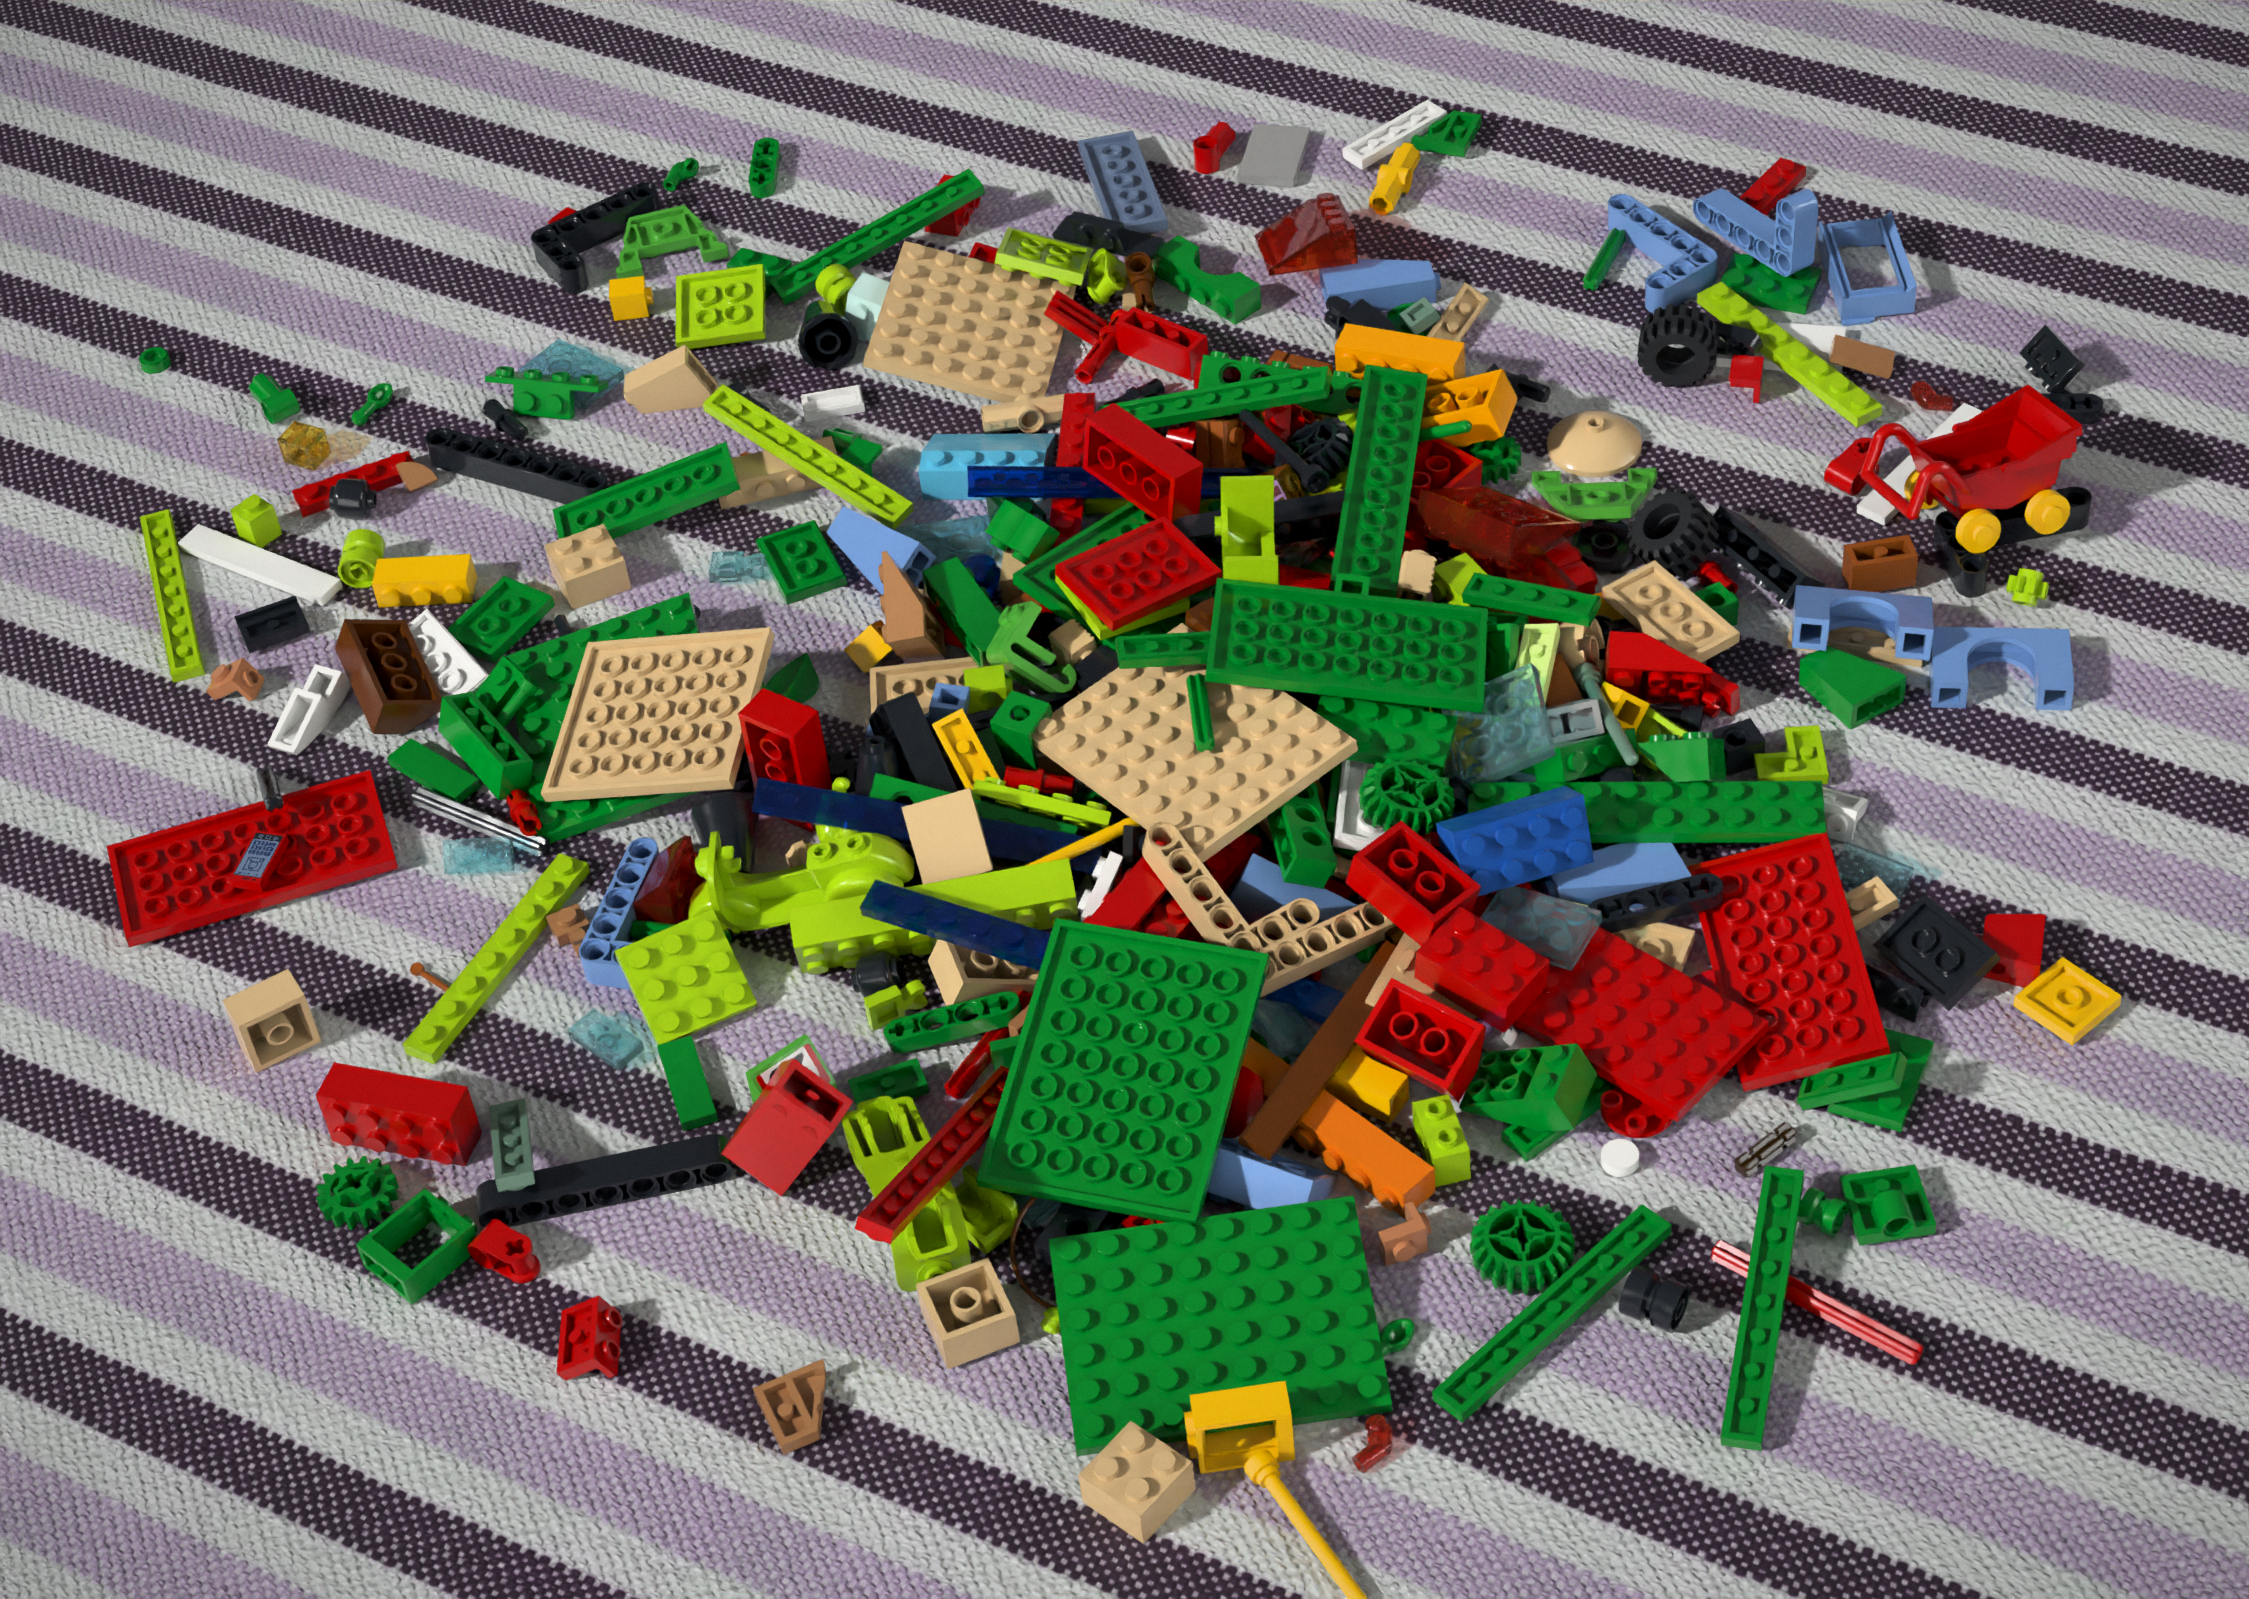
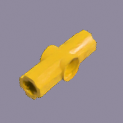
(1394, 179)

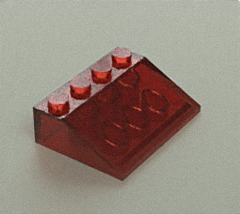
(1309, 238)
(1491, 524)

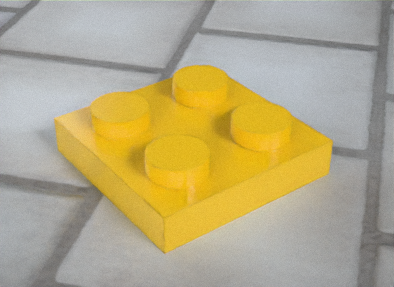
(2067, 1001)

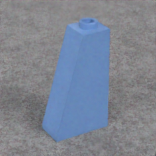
(1381, 282)
(865, 541)
(1618, 871)
(1263, 891)

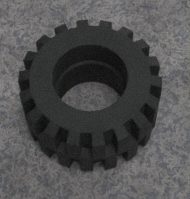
(1681, 327)
(1673, 532)

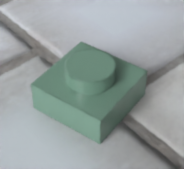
(1420, 316)

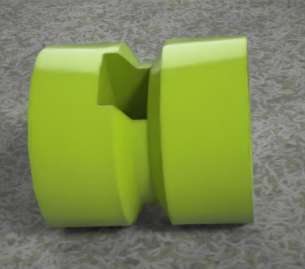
(834, 285)
(360, 557)

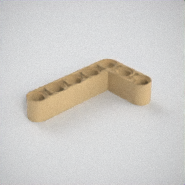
(1218, 906)

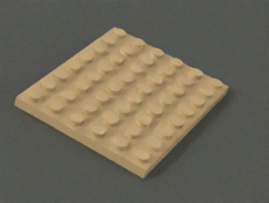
(1138, 751)

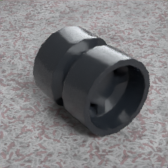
(1650, 1297)

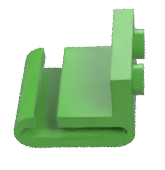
(1023, 656)

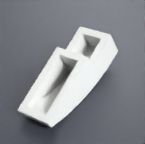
(309, 710)

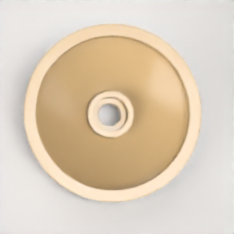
(1594, 443)

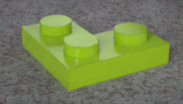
(1802, 761)

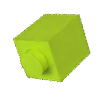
(256, 521)

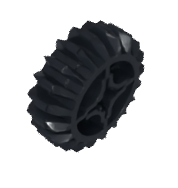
(1321, 444)

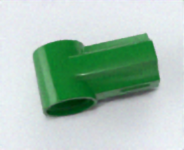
(274, 400)

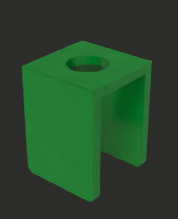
(1015, 736)

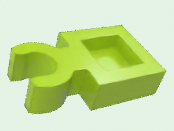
(891, 1003)

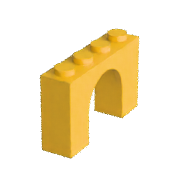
(1370, 1086)

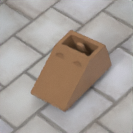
(910, 623)

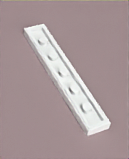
(1877, 507)
(260, 564)

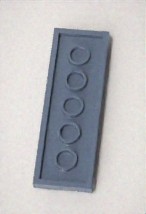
(1123, 182)

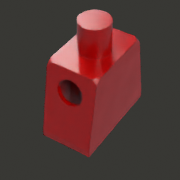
(2018, 944)

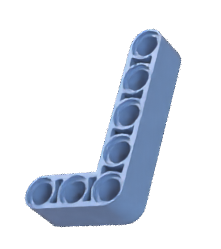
(1780, 244)
(1687, 261)
(615, 915)

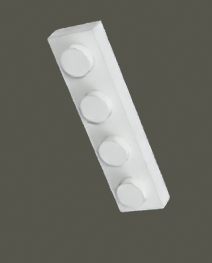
(1393, 134)

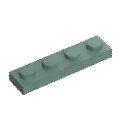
(511, 1145)

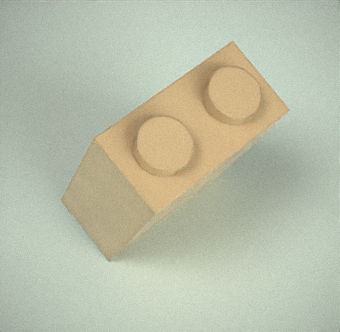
(947, 837)

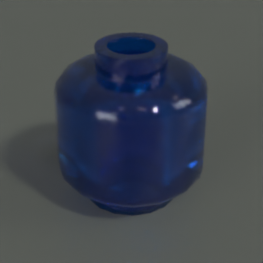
(985, 571)

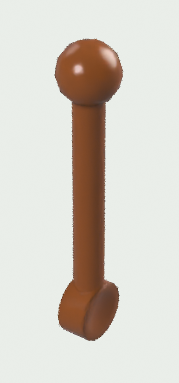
(418, 969)

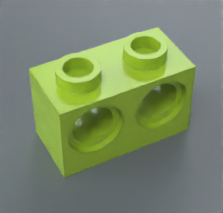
(987, 687)
(1441, 1139)

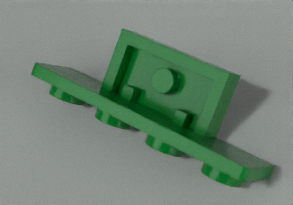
(545, 394)

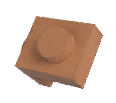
(233, 677)
(1405, 1239)

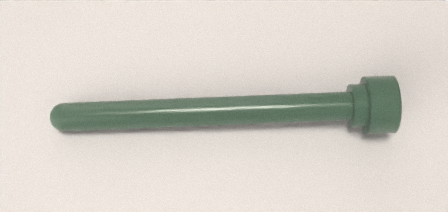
(1589, 681)

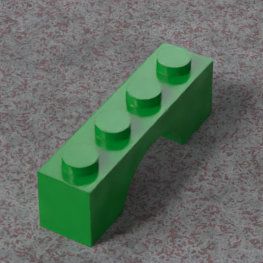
(1228, 295)

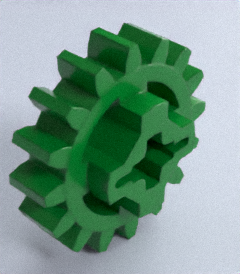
(1493, 457)
(357, 1192)

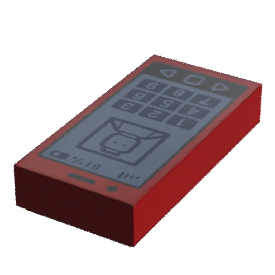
(259, 860)

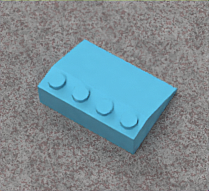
(947, 456)

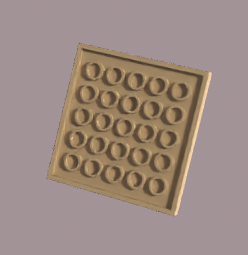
(966, 326)
(657, 715)

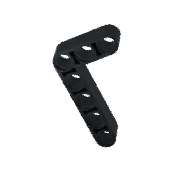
(560, 242)
(1970, 570)
(908, 729)

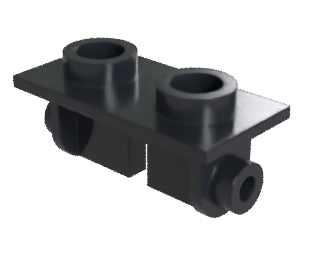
(1896, 993)

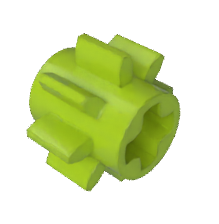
(2027, 587)

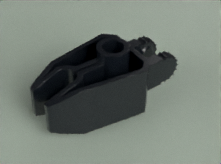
(1357, 313)

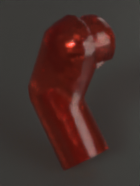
(1928, 399)
(1378, 1441)

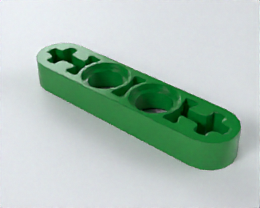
(903, 1035)

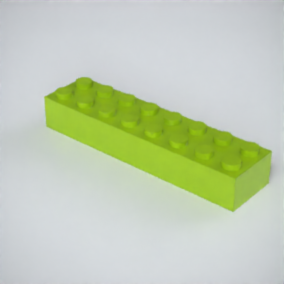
(839, 934)

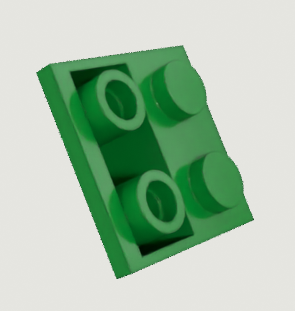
(1687, 760)

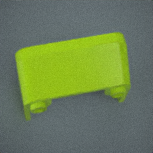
(1247, 529)

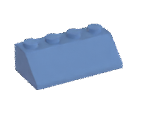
(1263, 1183)

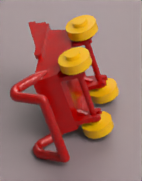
(1986, 464)

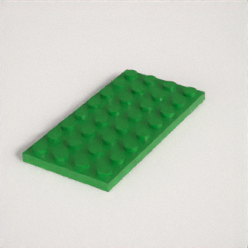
(1348, 645)

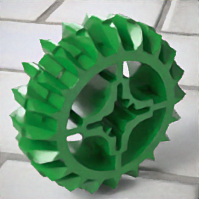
(1406, 794)
(1498, 1250)

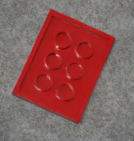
(1138, 573)

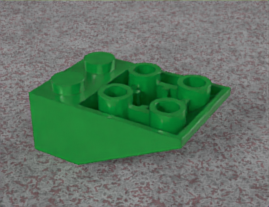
(1531, 1087)

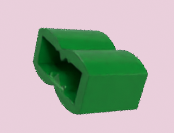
(1020, 532)

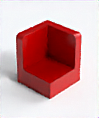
(1747, 373)

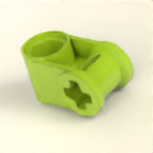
(1105, 276)

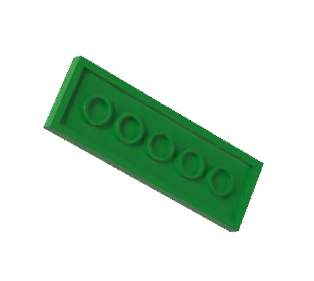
(652, 495)

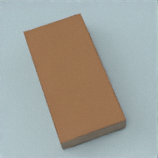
(1862, 356)

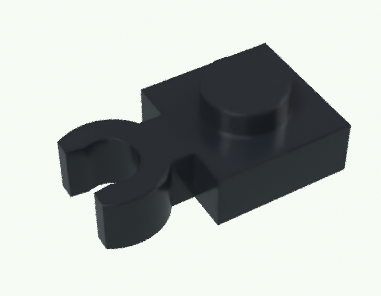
(842, 765)

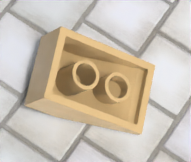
(970, 974)

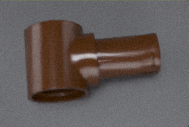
(1141, 279)

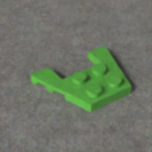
(662, 233)
(1595, 500)

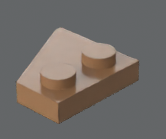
(794, 1405)

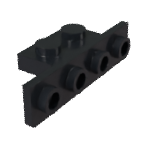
(1106, 233)

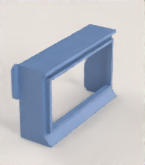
(1863, 305)

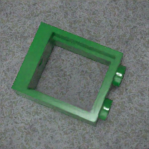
(401, 1226)

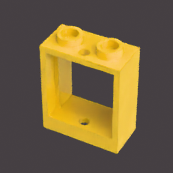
(1238, 1407)

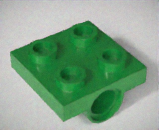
(1887, 1204)

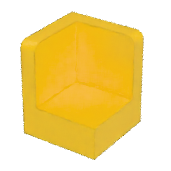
(869, 647)

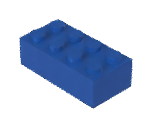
(1519, 839)

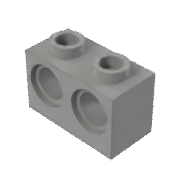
(1575, 720)

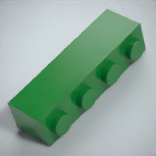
(963, 606)
(485, 745)

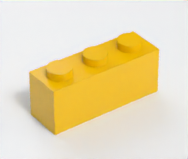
(424, 580)

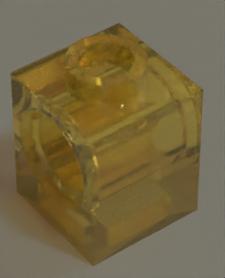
(304, 445)

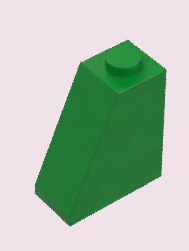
(1851, 685)

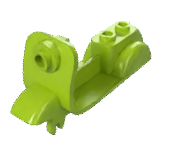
(832, 872)
(882, 1141)

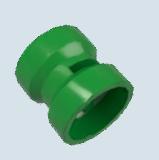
(1822, 1211)

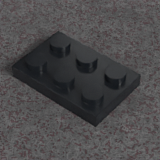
(1936, 952)

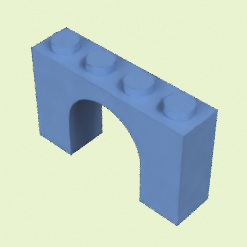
(1901, 617)
(2038, 651)

